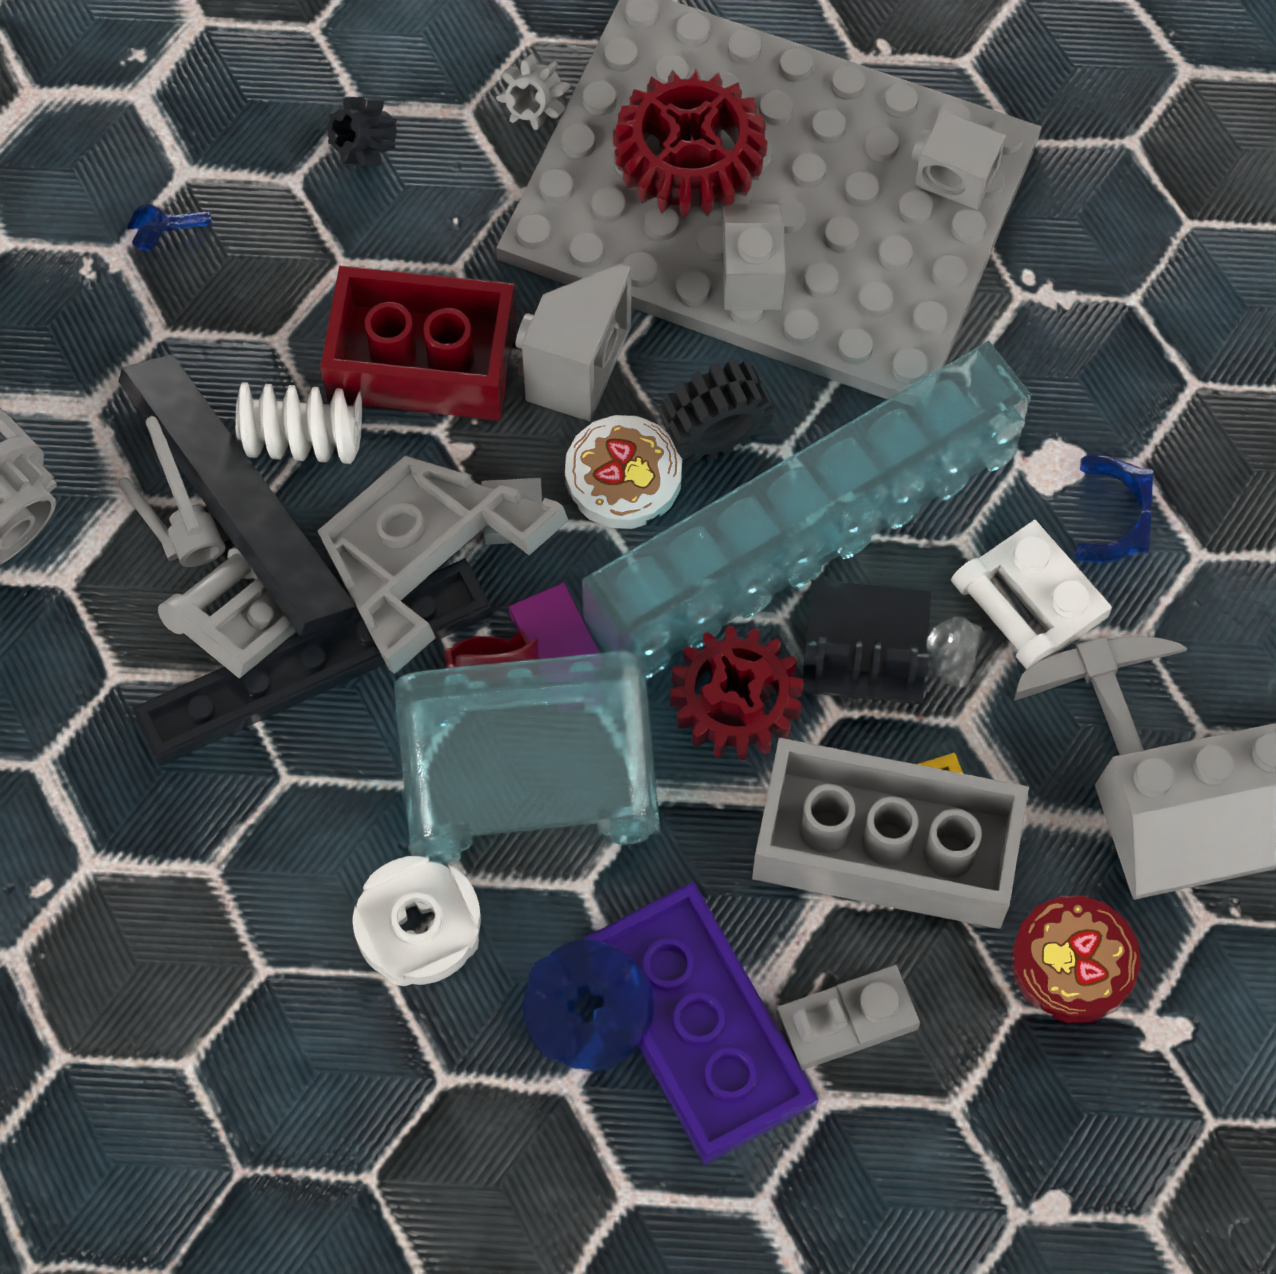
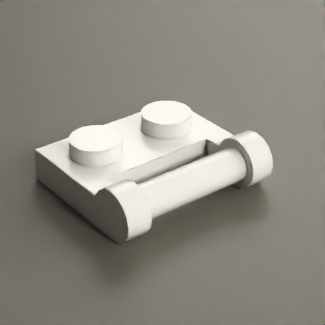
(1045, 585)

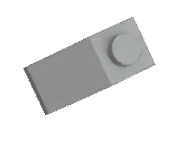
(753, 256)

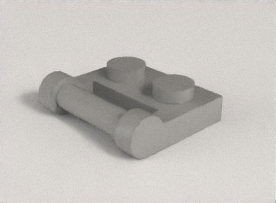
(241, 629)

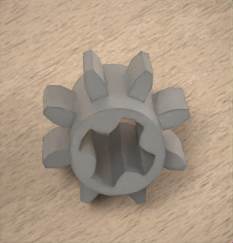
(517, 94)

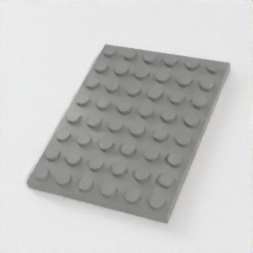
(869, 257)

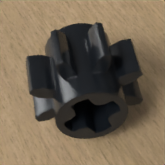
(362, 131)

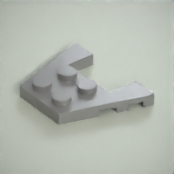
(408, 529)

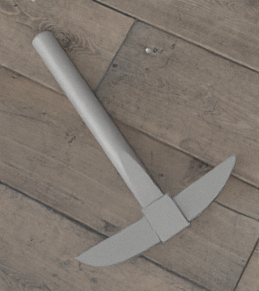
(1098, 664)

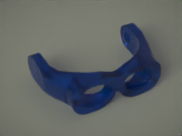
(1140, 484)

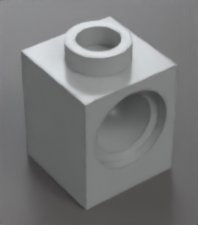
(957, 159)

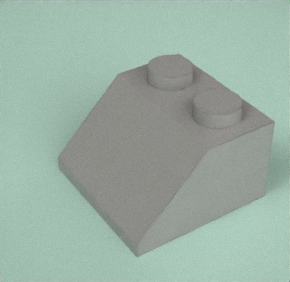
(575, 342)

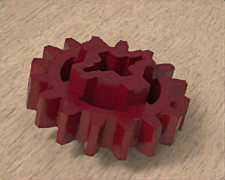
(724, 715)

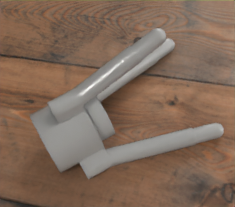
(193, 534)

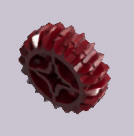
(692, 163)

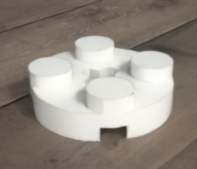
(409, 956)

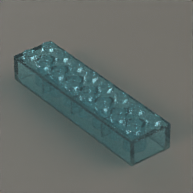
(808, 511)

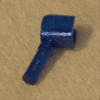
(152, 222)

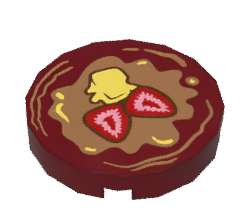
(1075, 959)

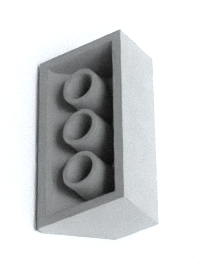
(1193, 810)

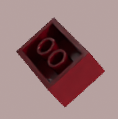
(420, 342)

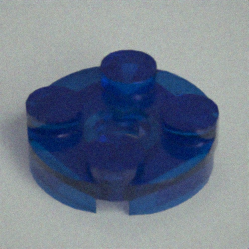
(616, 1027)

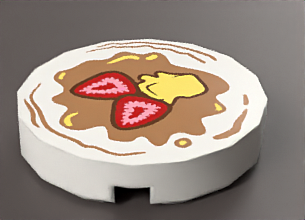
(623, 471)

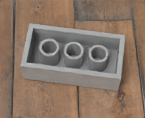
(890, 833)

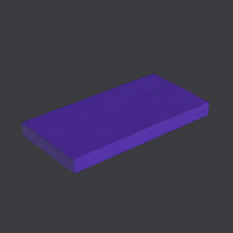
(709, 1027)

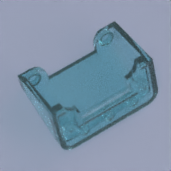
(526, 750)

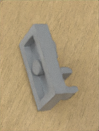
(848, 1017)

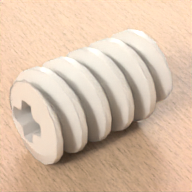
(298, 424)

